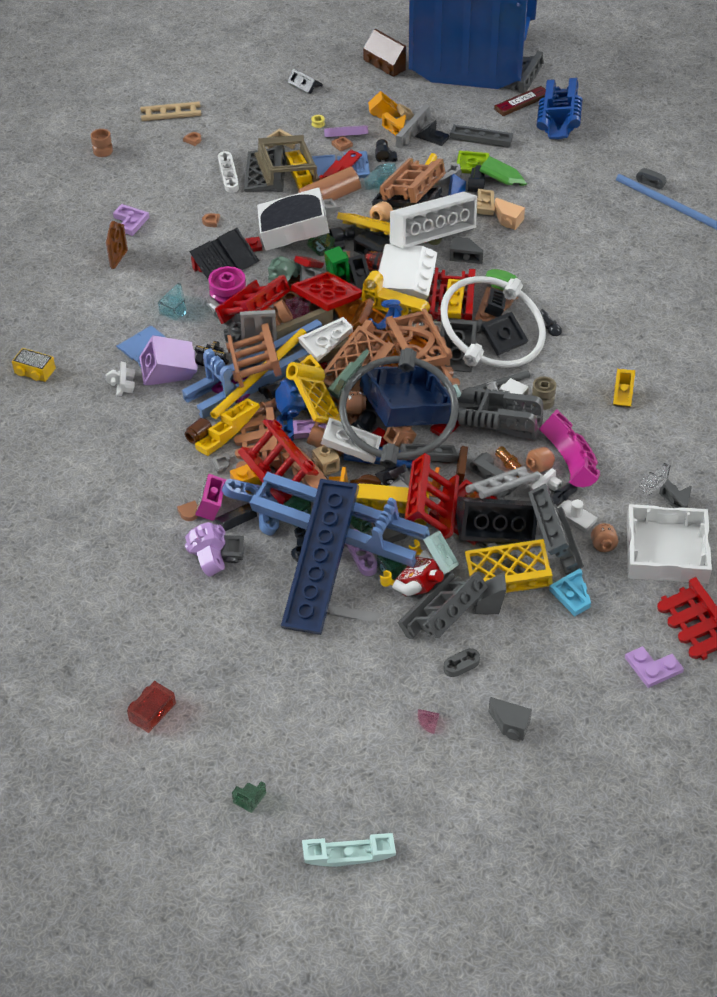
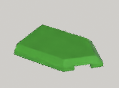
(501, 172)

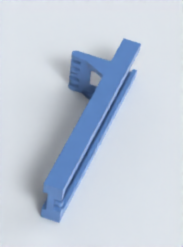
(383, 519)

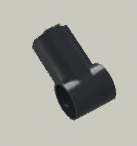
(476, 180)
(365, 421)

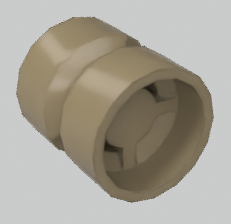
(544, 388)

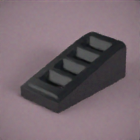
(495, 302)

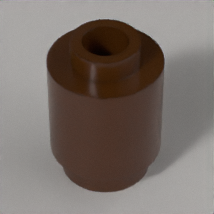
(197, 430)

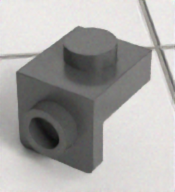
(233, 548)

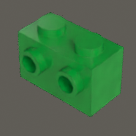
(337, 263)

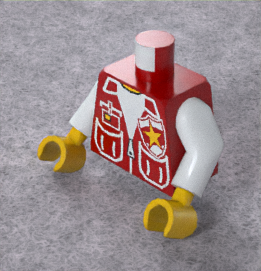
(415, 579)

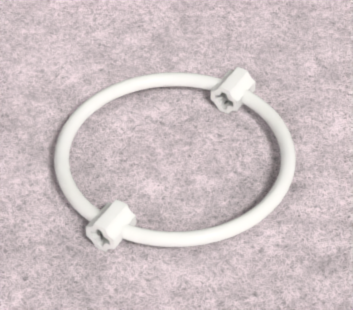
(474, 353)

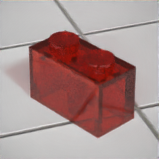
(151, 706)

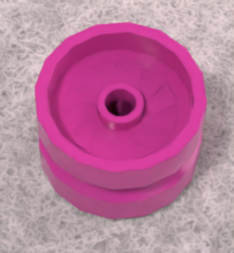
(225, 283)

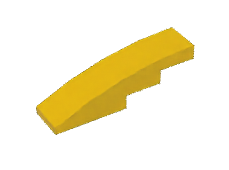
(303, 177)
(231, 423)

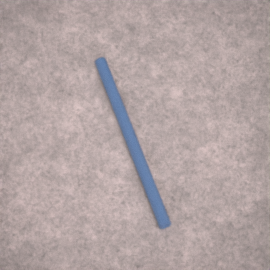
(667, 201)

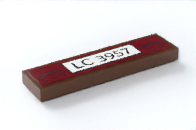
(520, 101)

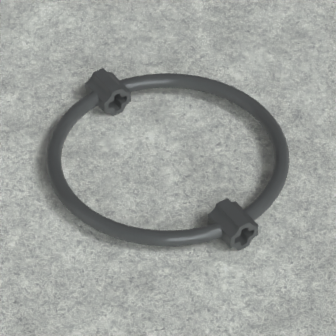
(390, 452)

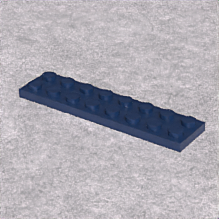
(320, 556)

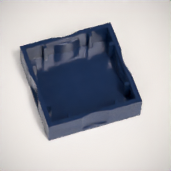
(406, 397)

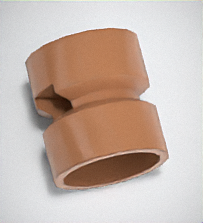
(101, 142)
(282, 312)

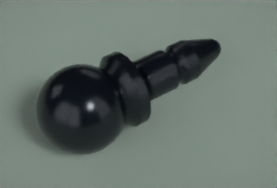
(553, 328)

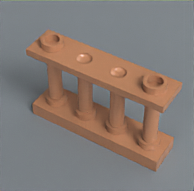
(269, 354)

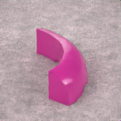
(573, 449)

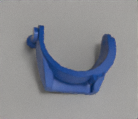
(394, 310)

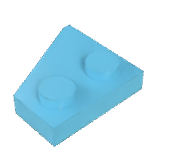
(572, 592)

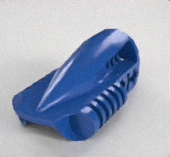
(560, 109)

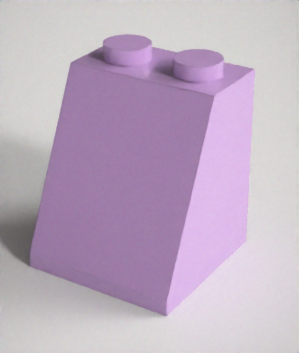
(167, 361)

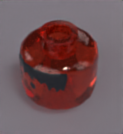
(373, 260)

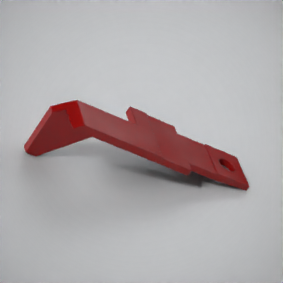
(346, 161)

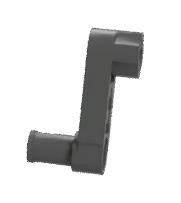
(485, 468)

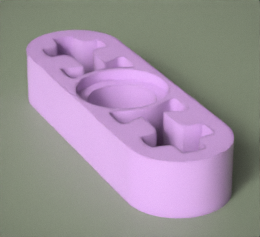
(344, 131)
(360, 560)

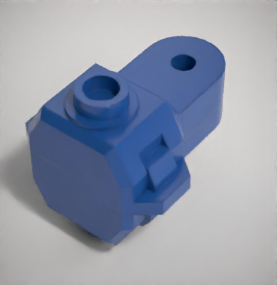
(289, 399)

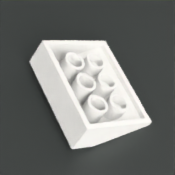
(408, 269)

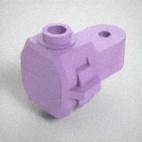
(206, 543)

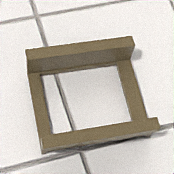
(266, 165)
(323, 316)

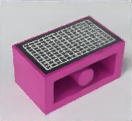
(210, 497)

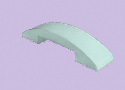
(348, 852)

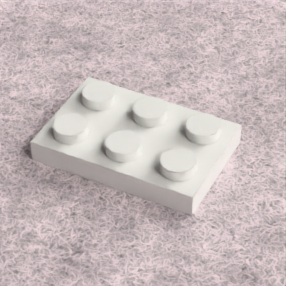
(336, 438)

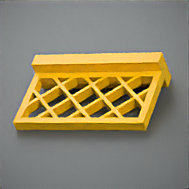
(514, 581)

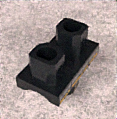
(215, 347)

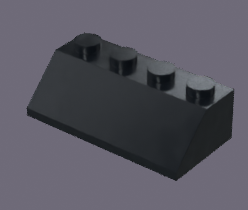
(495, 520)

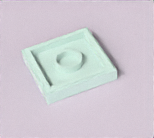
(441, 552)

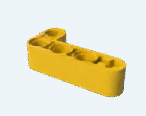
(374, 290)
(378, 495)

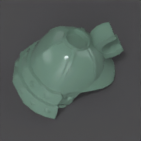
(283, 266)

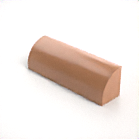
(336, 184)

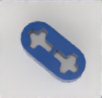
(289, 427)

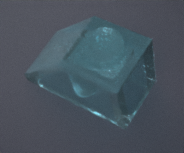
(379, 175)
(173, 303)

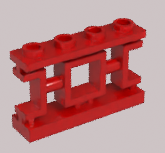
(437, 294)

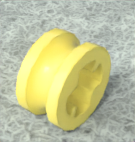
(318, 121)

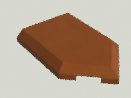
(116, 243)

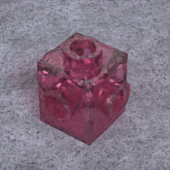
(295, 303)

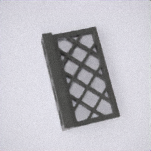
(278, 159)

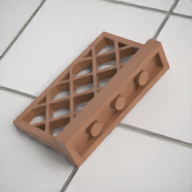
(385, 351)

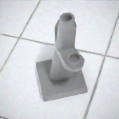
(252, 321)

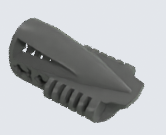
(499, 412)

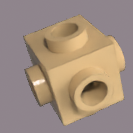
(326, 459)

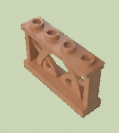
(402, 326)

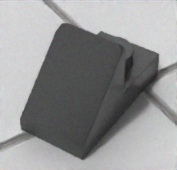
(673, 496)

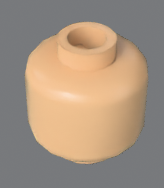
(381, 211)

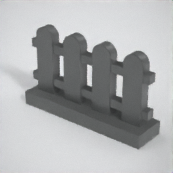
(530, 69)

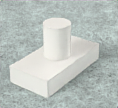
(577, 515)

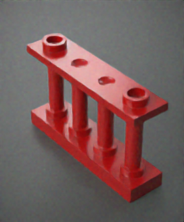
(253, 298)
(261, 467)
(418, 499)

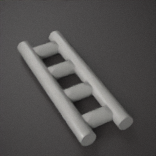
(497, 486)

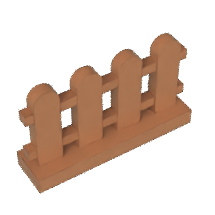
(245, 439)

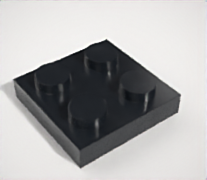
(504, 333)

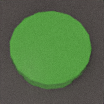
(500, 274)

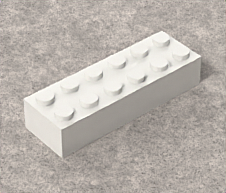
(433, 219)

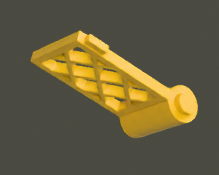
(312, 378)

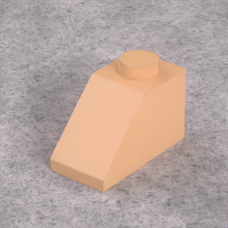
(509, 214)

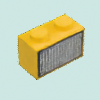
(33, 365)

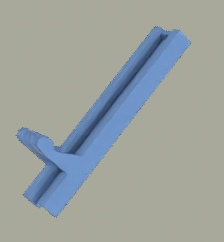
(217, 371)

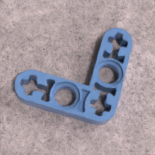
(236, 490)

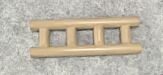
(177, 114)

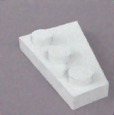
(324, 339)

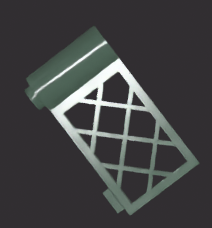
(337, 386)

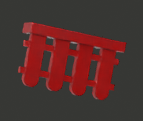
(704, 606)

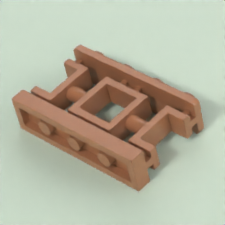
(413, 180)

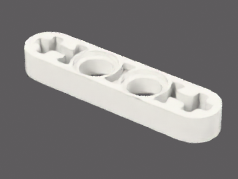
(225, 172)

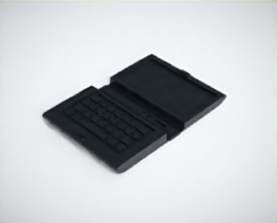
(226, 250)

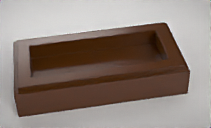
(461, 463)

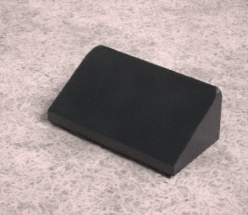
(236, 517)

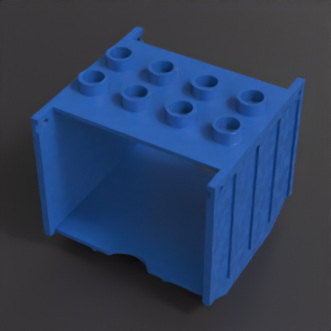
(469, 40)

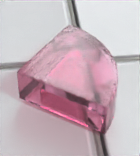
(428, 720)

